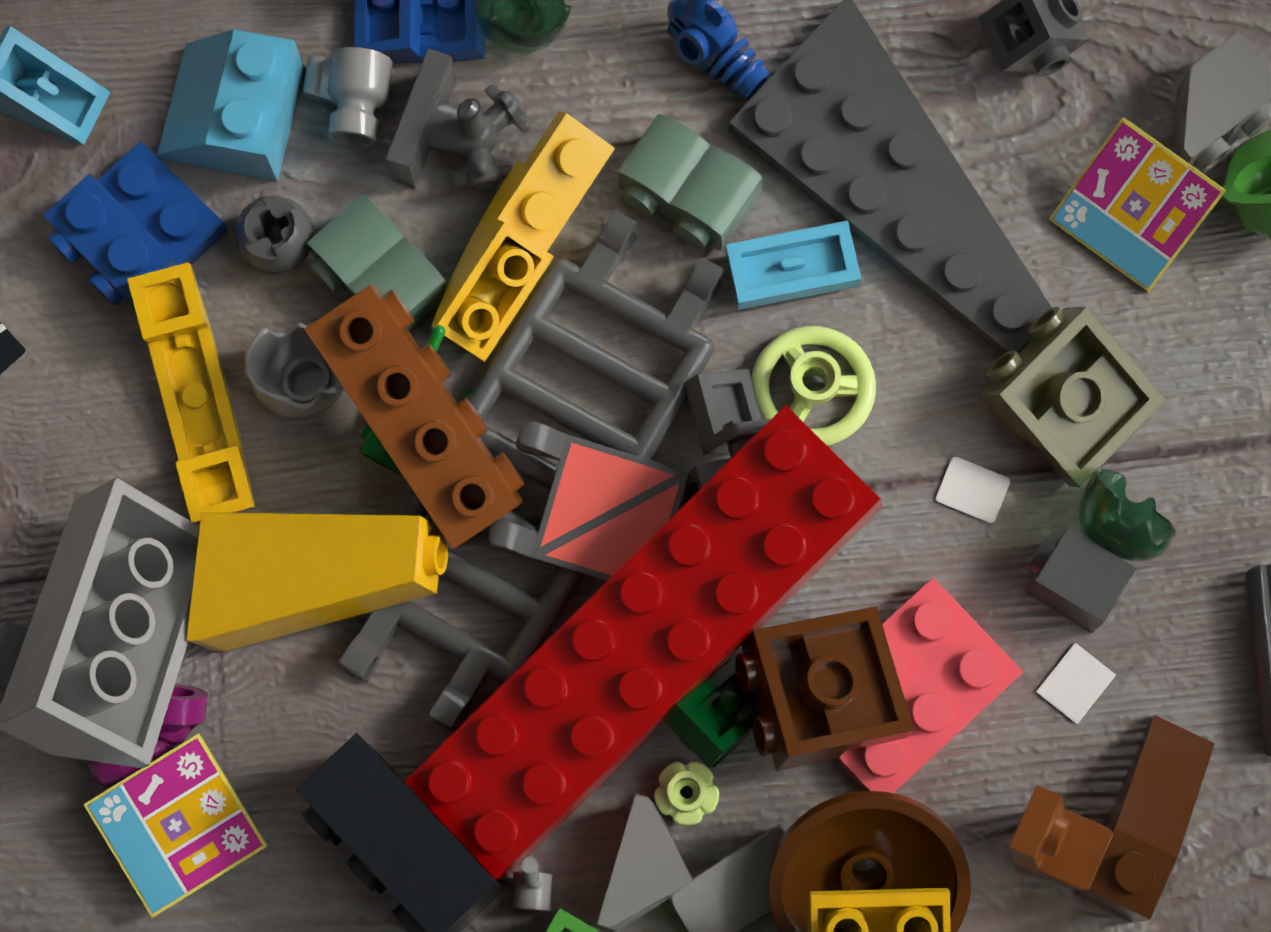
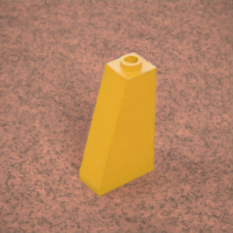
(301, 571)

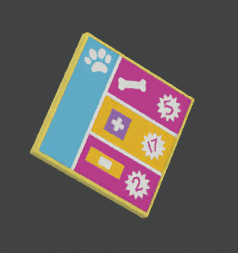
(1137, 204)
(175, 825)

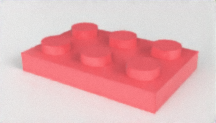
(947, 679)

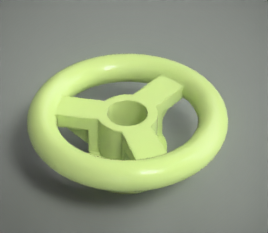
(819, 364)

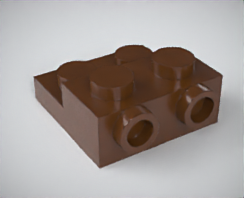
(822, 688)

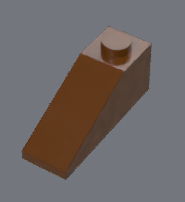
(1150, 820)

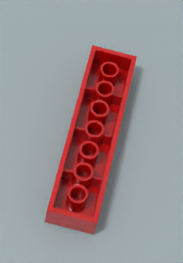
(644, 643)

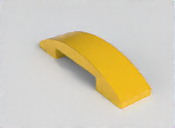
(193, 391)

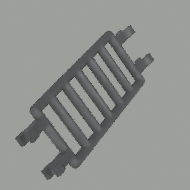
(500, 376)

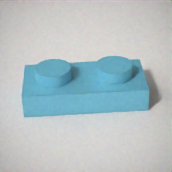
(792, 265)

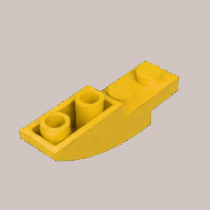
(516, 232)

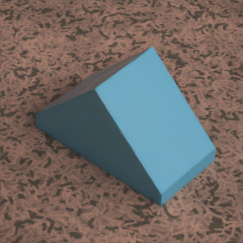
(46, 90)

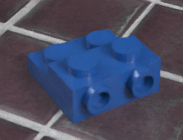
(132, 223)

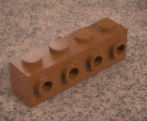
(415, 414)

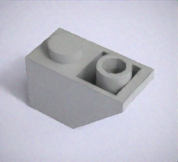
(1219, 100)

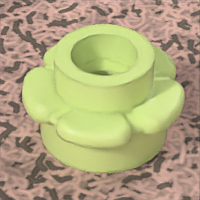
(704, 797)

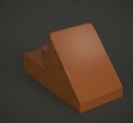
(1058, 842)

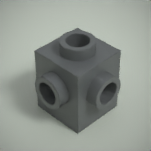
(1034, 34)

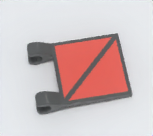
(597, 505)

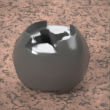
(253, 240)

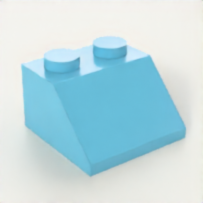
(234, 104)

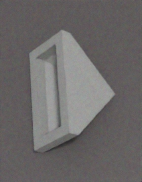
(645, 868)

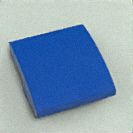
(412, 26)

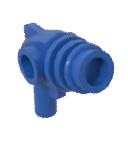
(707, 38)

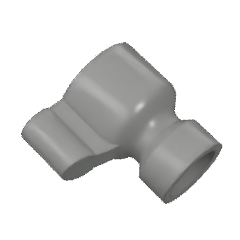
(358, 85)

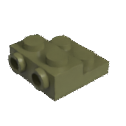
(1071, 392)

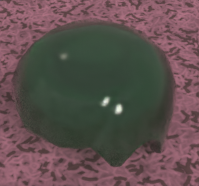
(521, 24)
(1119, 525)

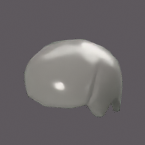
(290, 373)

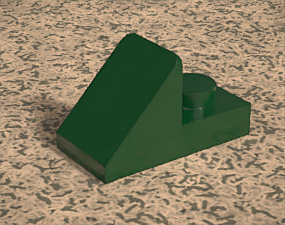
(714, 716)

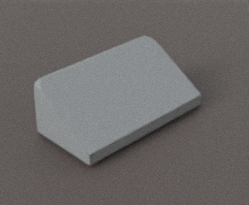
(731, 891)

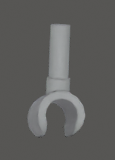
(531, 888)

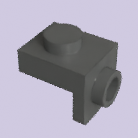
(724, 410)

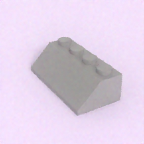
(106, 631)

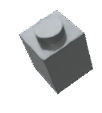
(1078, 578)

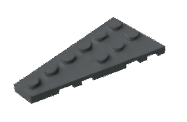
(870, 156)

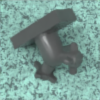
(452, 128)

